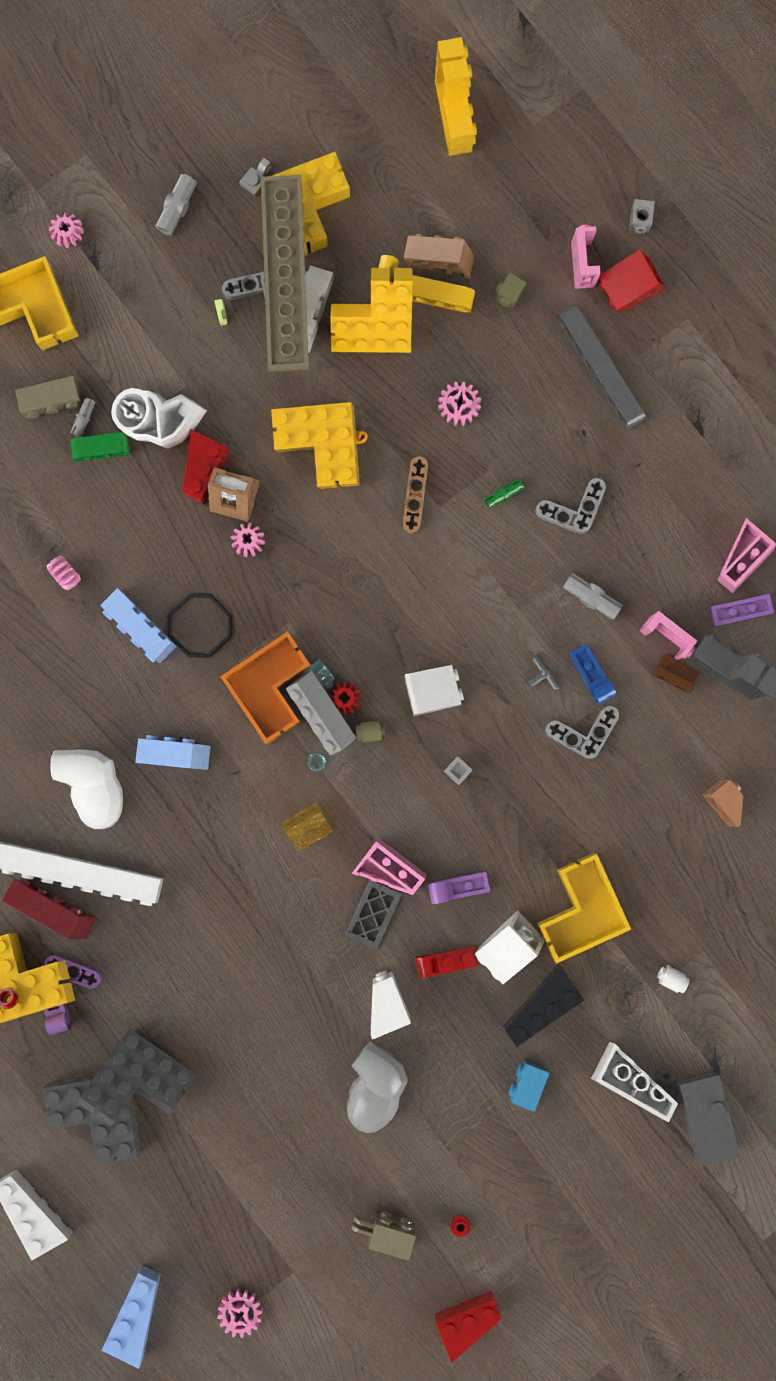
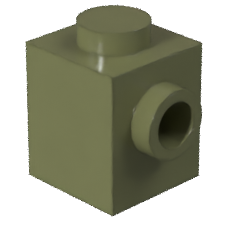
(510, 290)

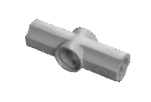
(176, 204)
(592, 596)

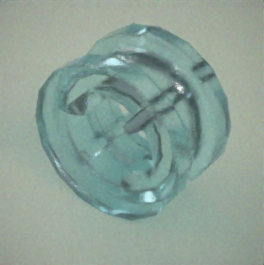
(311, 758)

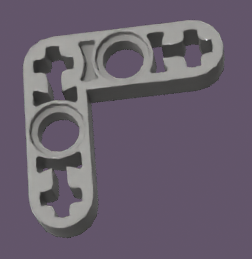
(258, 278)
(574, 516)
(584, 740)

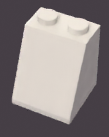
(433, 689)
(510, 947)
(387, 1006)

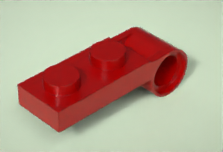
(446, 962)

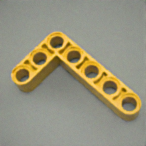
(433, 291)

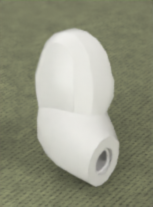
(93, 785)

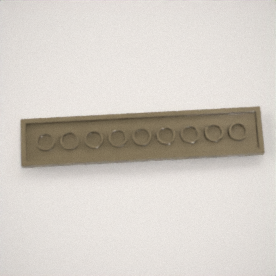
(284, 273)

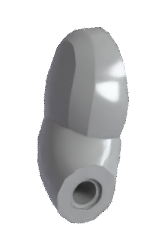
(377, 1090)

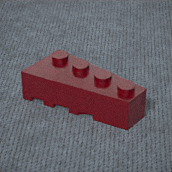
(48, 909)

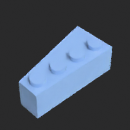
(138, 626)
(132, 1325)

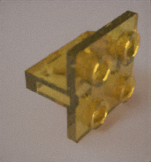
(306, 827)

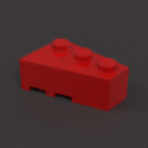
(201, 459)
(467, 1323)

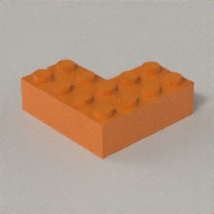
(257, 685)

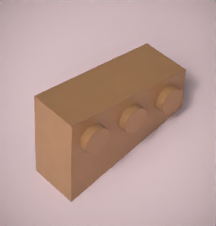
(439, 253)

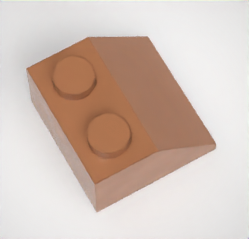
(726, 801)

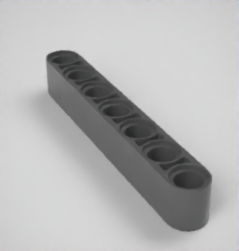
(600, 366)

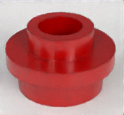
(4, 994)
(460, 1219)

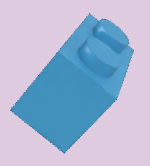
(528, 1086)

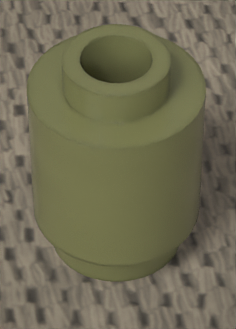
(370, 731)

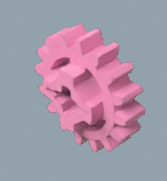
(451, 402)
(236, 1304)

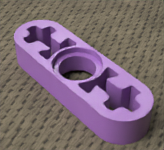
(89, 971)

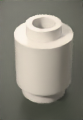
(673, 979)

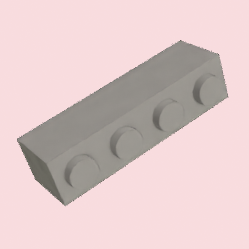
(321, 713)

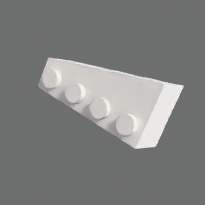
(317, 292)
(625, 1078)
(31, 1217)

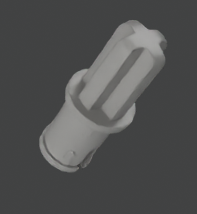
(83, 417)

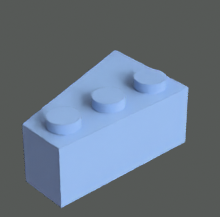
(172, 753)

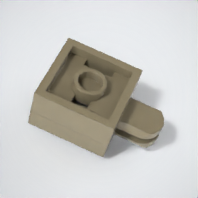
(387, 1233)

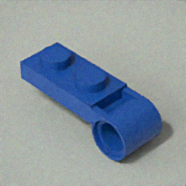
(592, 674)

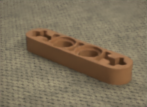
(415, 495)

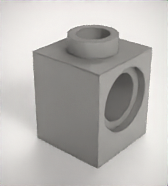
(643, 208)
(457, 770)

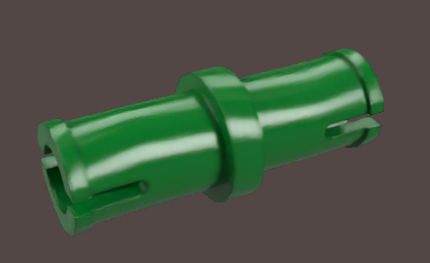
(503, 493)

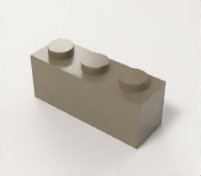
(48, 397)

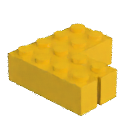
(452, 88)
(321, 186)
(35, 293)
(378, 325)
(328, 432)
(594, 913)
(36, 988)

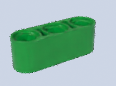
(100, 447)

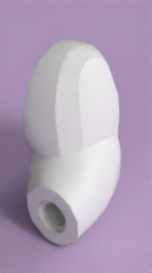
(154, 419)

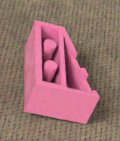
(746, 555)
(390, 868)

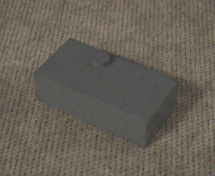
(707, 1118)

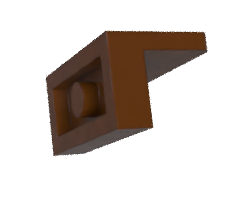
(676, 673)

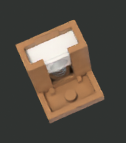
(232, 494)

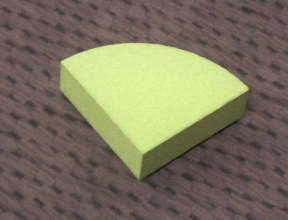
(221, 312)

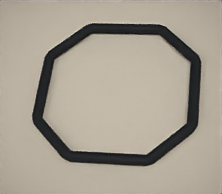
(180, 605)

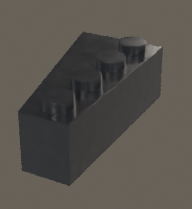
(545, 1005)

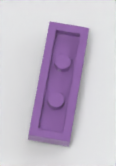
(741, 610)

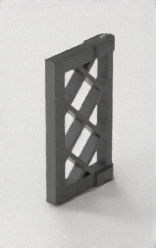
(381, 929)

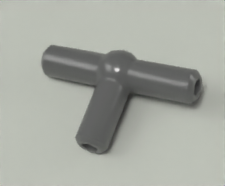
(545, 673)

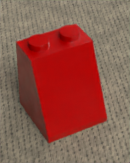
(631, 282)

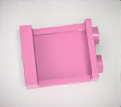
(584, 275)
(672, 632)

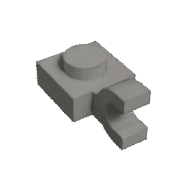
(252, 179)

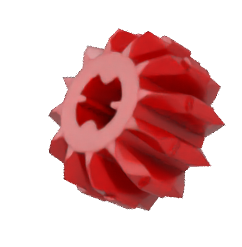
(350, 693)

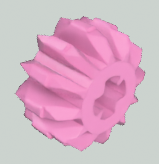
(66, 222)
(255, 537)
(63, 572)

